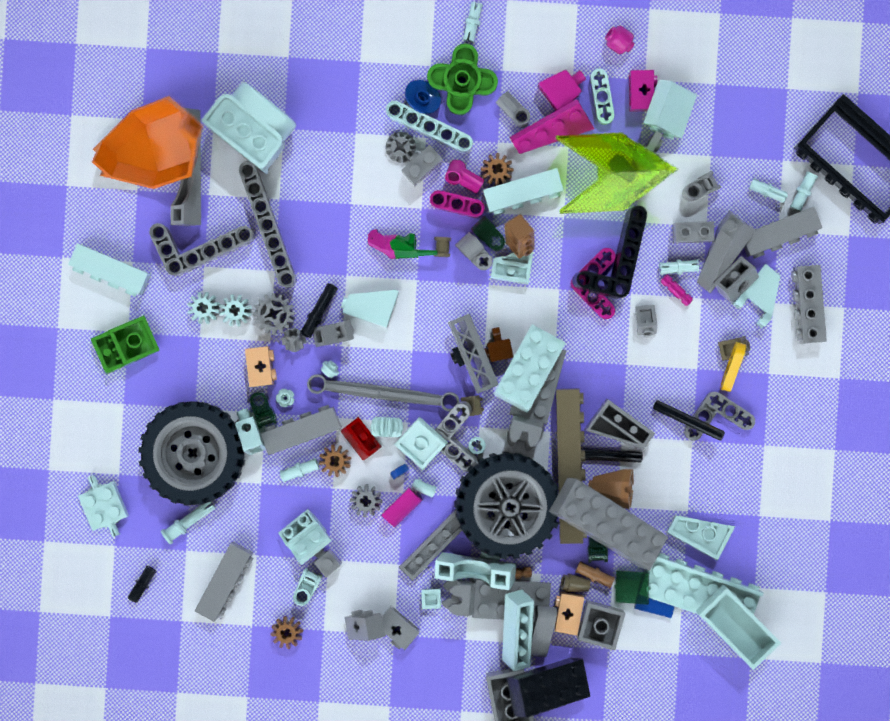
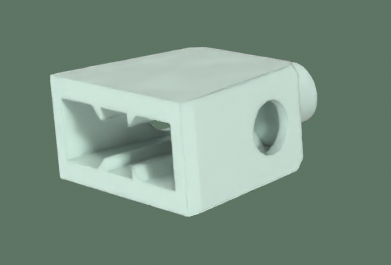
(251, 440)

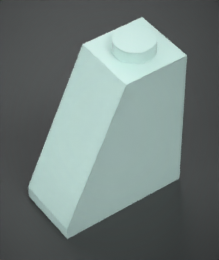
(371, 306)

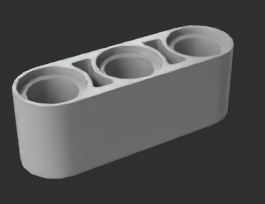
(542, 630)

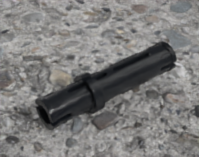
(315, 316)

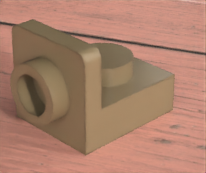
(727, 346)

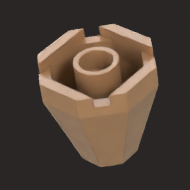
(615, 486)

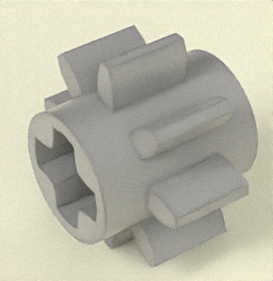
(293, 340)

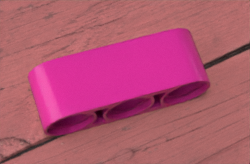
(450, 197)

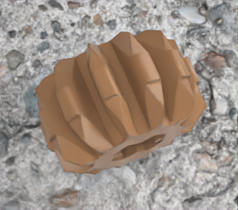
(495, 162)
(328, 459)
(291, 638)

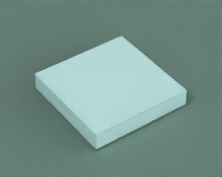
(421, 443)

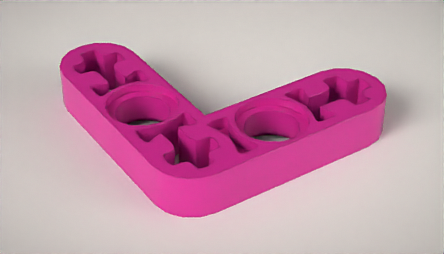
(599, 310)

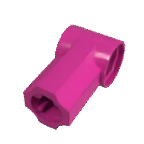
(460, 175)

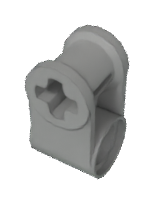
(703, 185)

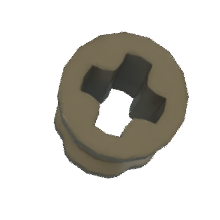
(442, 246)

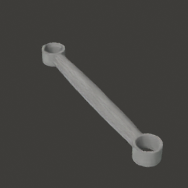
(381, 392)

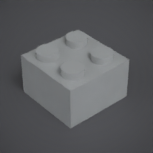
(600, 625)

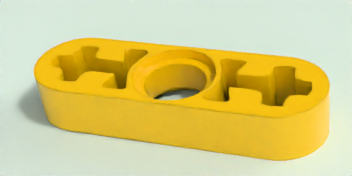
(733, 366)

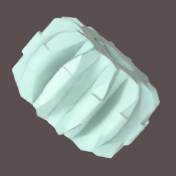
(206, 301)
(241, 315)
(386, 427)

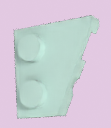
(512, 268)

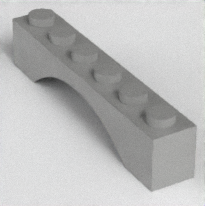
(187, 204)

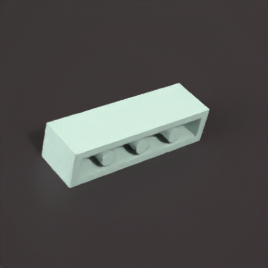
(523, 190)
(109, 269)
(517, 630)

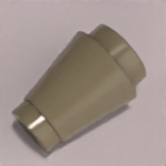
(573, 583)

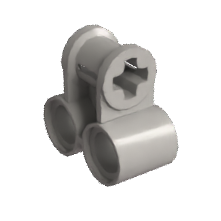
(473, 250)

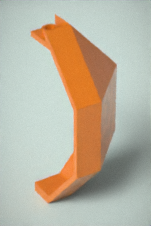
(151, 145)

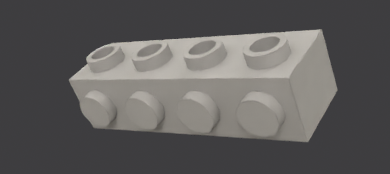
(810, 304)

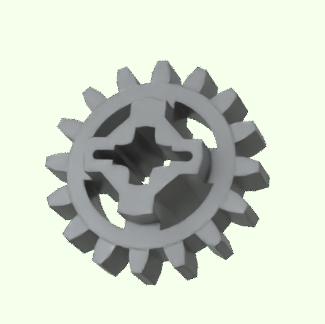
(277, 322)

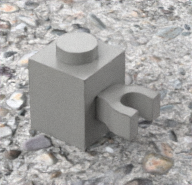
(327, 562)

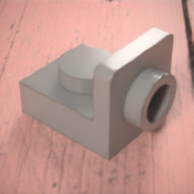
(646, 320)

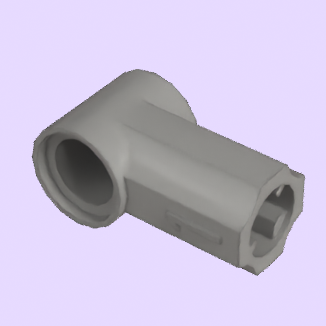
(513, 108)

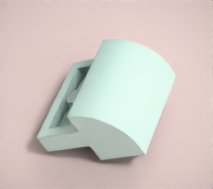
(305, 536)

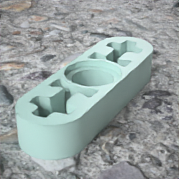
(594, 83)

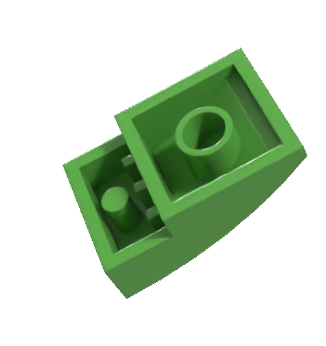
(125, 344)

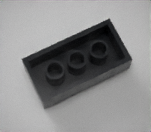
(548, 687)

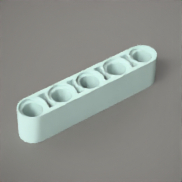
(419, 125)

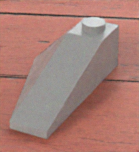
(729, 241)

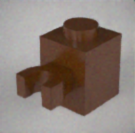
(500, 348)

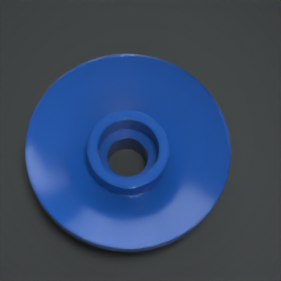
(422, 97)

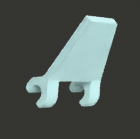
(762, 294)

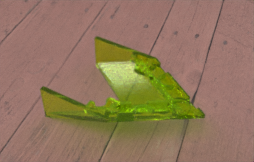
(624, 171)

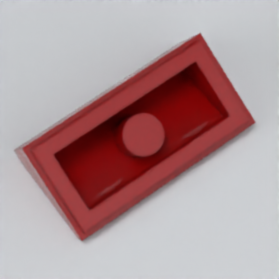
(360, 438)

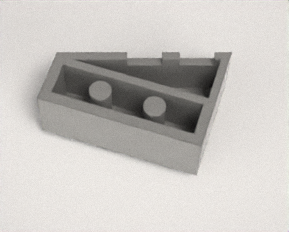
(618, 425)

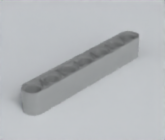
(261, 217)

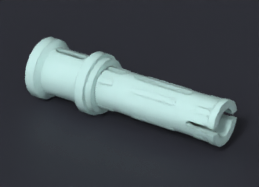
(181, 526)

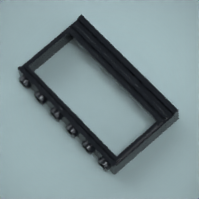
(866, 128)

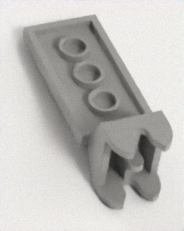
(529, 425)
(489, 603)

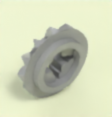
(391, 145)

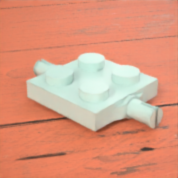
(103, 505)

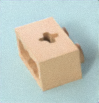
(253, 358)
(574, 603)

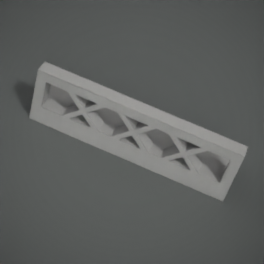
(476, 351)

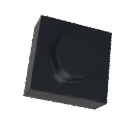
(456, 357)

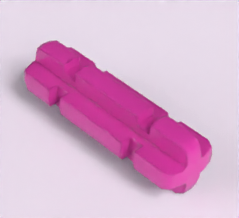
(676, 290)

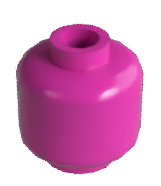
(619, 39)

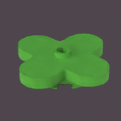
(464, 64)

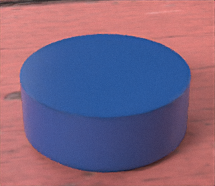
(399, 471)

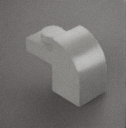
(333, 333)

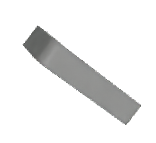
(200, 251)

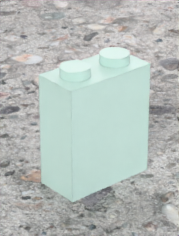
(670, 109)

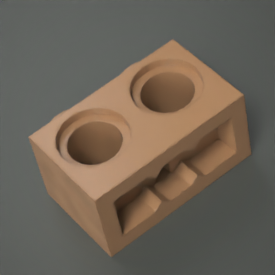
(519, 236)

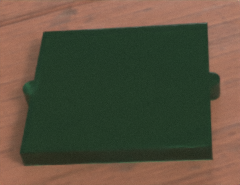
(632, 587)

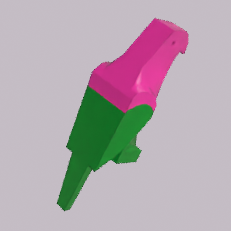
(397, 246)

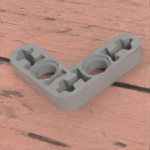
(713, 409)
(448, 433)

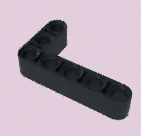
(620, 260)

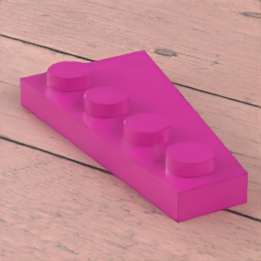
(565, 121)

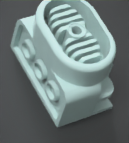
(250, 125)

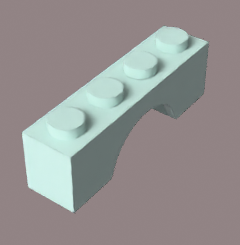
(495, 573)

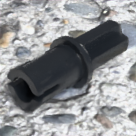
(141, 584)

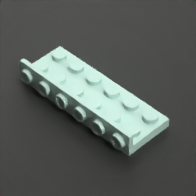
(691, 587)

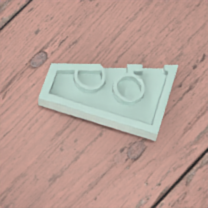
(702, 535)

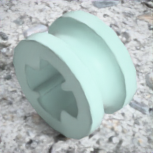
(471, 447)

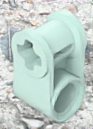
(307, 586)

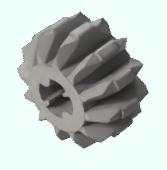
(371, 496)

